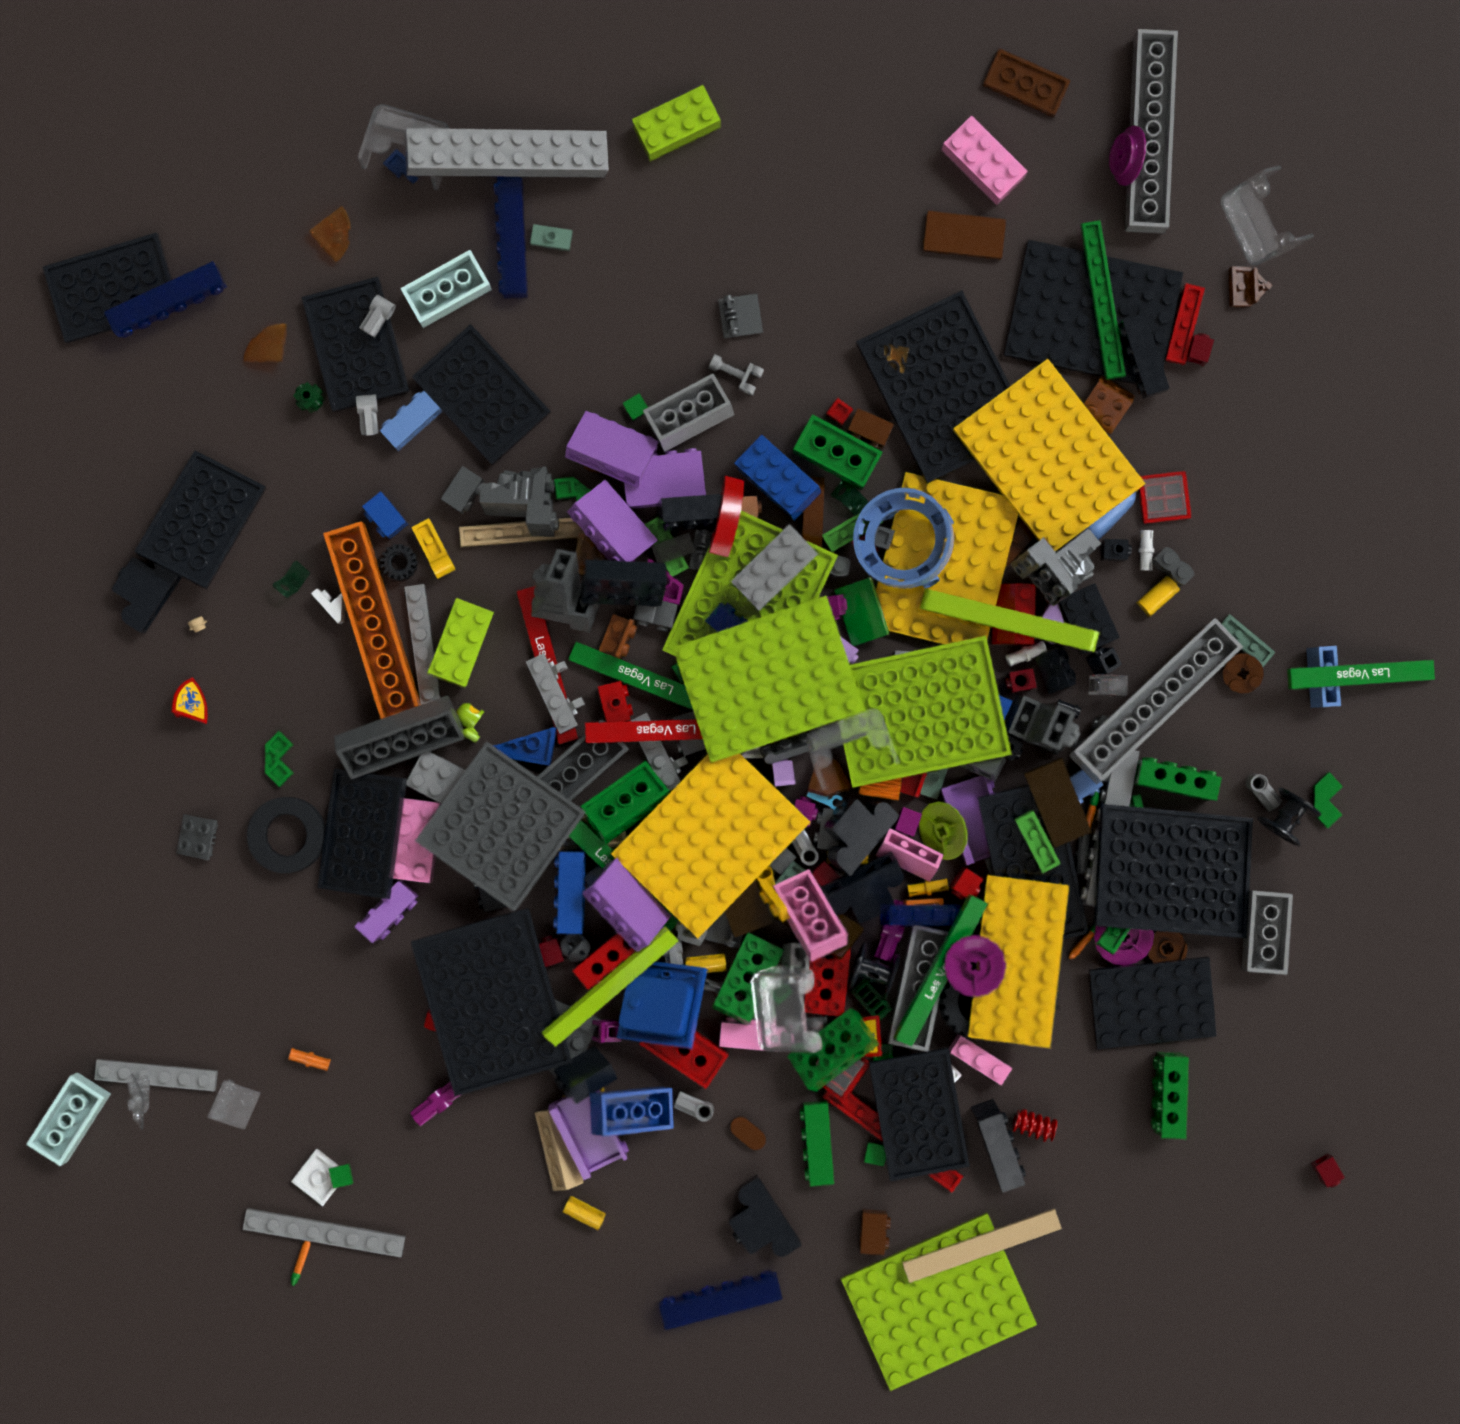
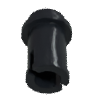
(1074, 708)

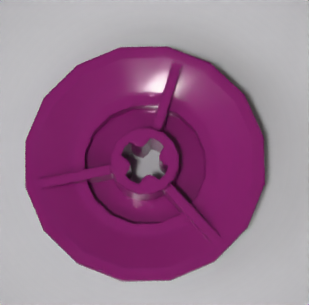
(1128, 155)
(1132, 949)
(975, 982)

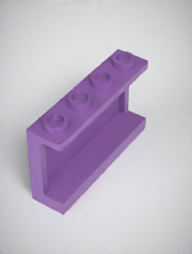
(611, 448)
(668, 477)
(611, 524)
(964, 799)
(627, 905)
(587, 1150)

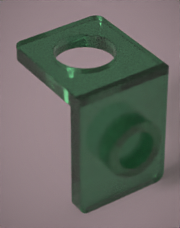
(851, 498)
(292, 580)

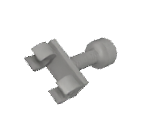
(716, 363)

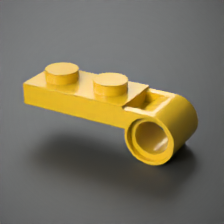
(433, 548)
(768, 895)

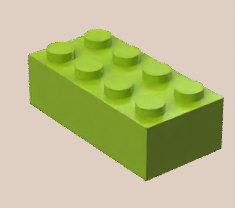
(676, 123)
(460, 643)

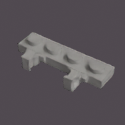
(546, 680)
(659, 760)

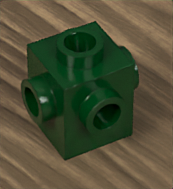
(315, 400)

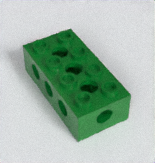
(848, 444)
(1207, 781)
(625, 814)
(734, 983)
(845, 1052)
(1176, 1104)

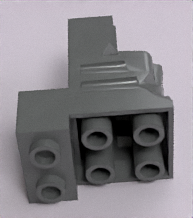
(523, 496)
(1058, 572)
(559, 593)
(1042, 724)

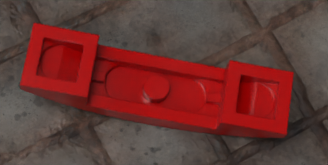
(728, 517)

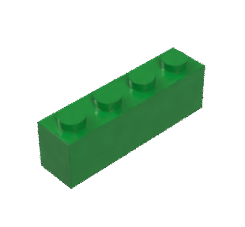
(818, 1143)

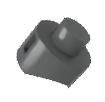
(577, 950)

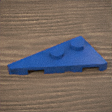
(531, 748)

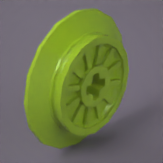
(943, 829)

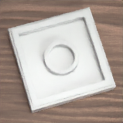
(315, 1177)

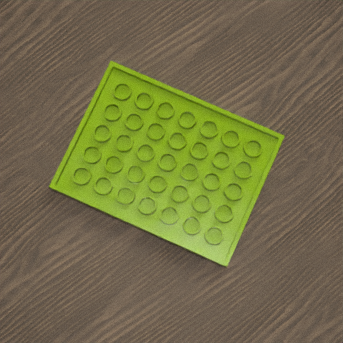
(714, 583)
(768, 679)
(936, 707)
(941, 1316)

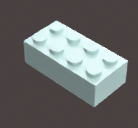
(446, 288)
(68, 1119)

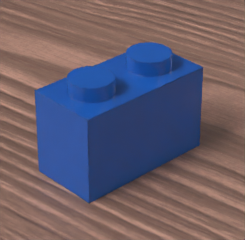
(384, 515)

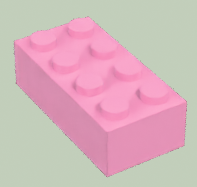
(984, 160)
(412, 859)
(811, 915)

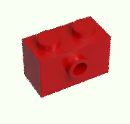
(614, 702)

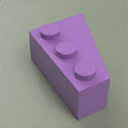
(388, 912)

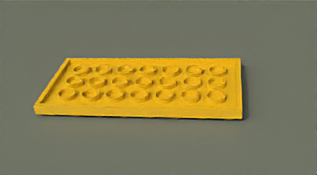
(1028, 928)

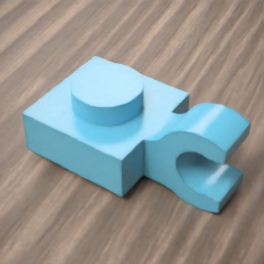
(823, 799)

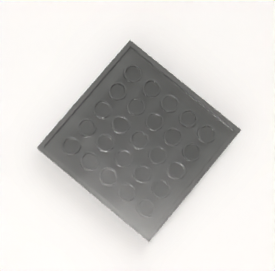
(500, 826)

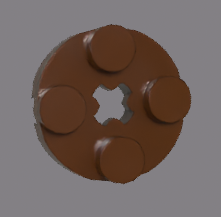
(1250, 664)
(1176, 941)

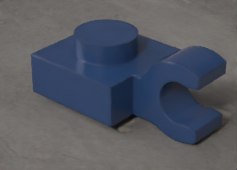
(397, 165)

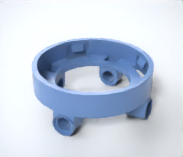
(885, 507)

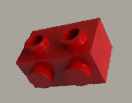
(965, 884)

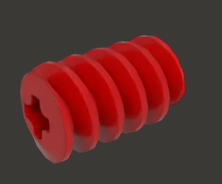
(1034, 1124)

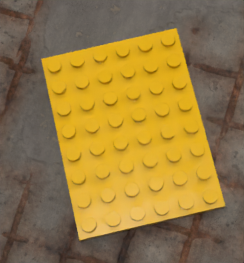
(1049, 456)
(976, 567)
(710, 839)

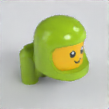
(469, 717)

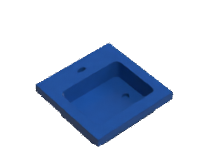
(663, 1007)

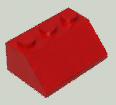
(1017, 598)

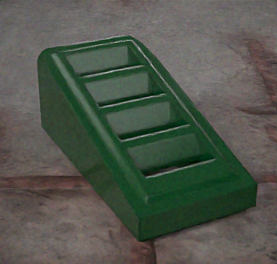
(859, 987)

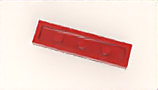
(1184, 324)

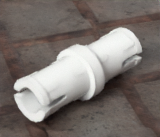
(1146, 550)
(1026, 653)

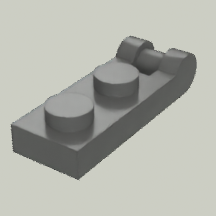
(784, 749)

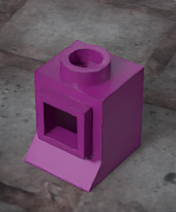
(604, 1031)

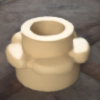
(197, 624)

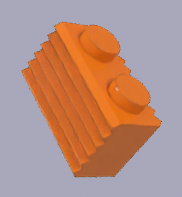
(886, 789)

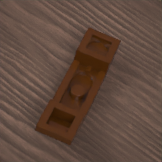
(814, 517)

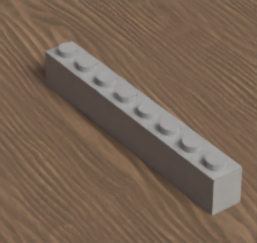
(1116, 792)

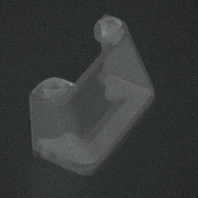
(781, 1009)

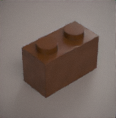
(870, 428)
(873, 1232)

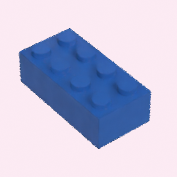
(777, 477)
(570, 895)
(631, 1111)

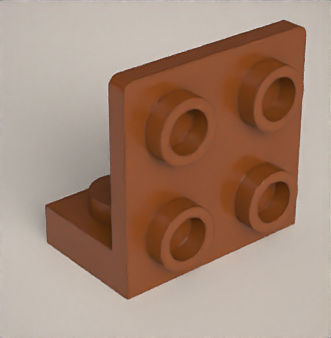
(1108, 403)
(617, 637)

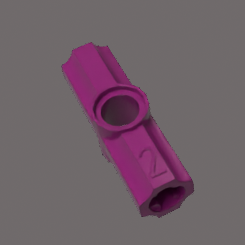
(889, 938)
(435, 1103)

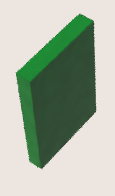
(864, 613)

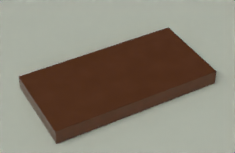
(1026, 82)
(964, 235)

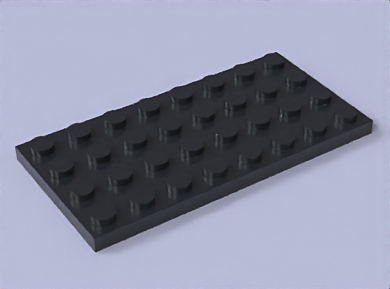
(1013, 858)

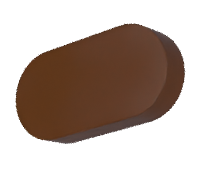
(748, 1133)

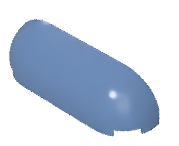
(1106, 522)

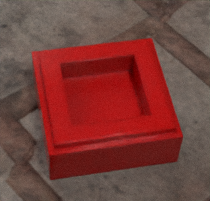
(839, 411)

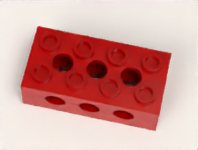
(585, 970)
(837, 984)
(686, 1063)

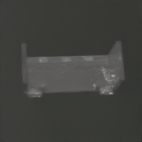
(388, 126)
(1252, 222)
(846, 730)

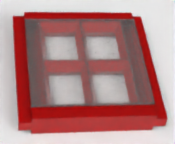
(1165, 497)
(846, 1081)

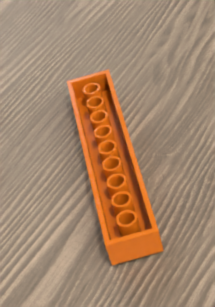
(372, 619)

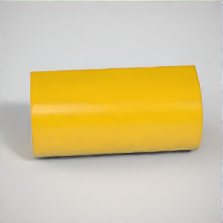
(1158, 596)
(713, 963)
(584, 1212)

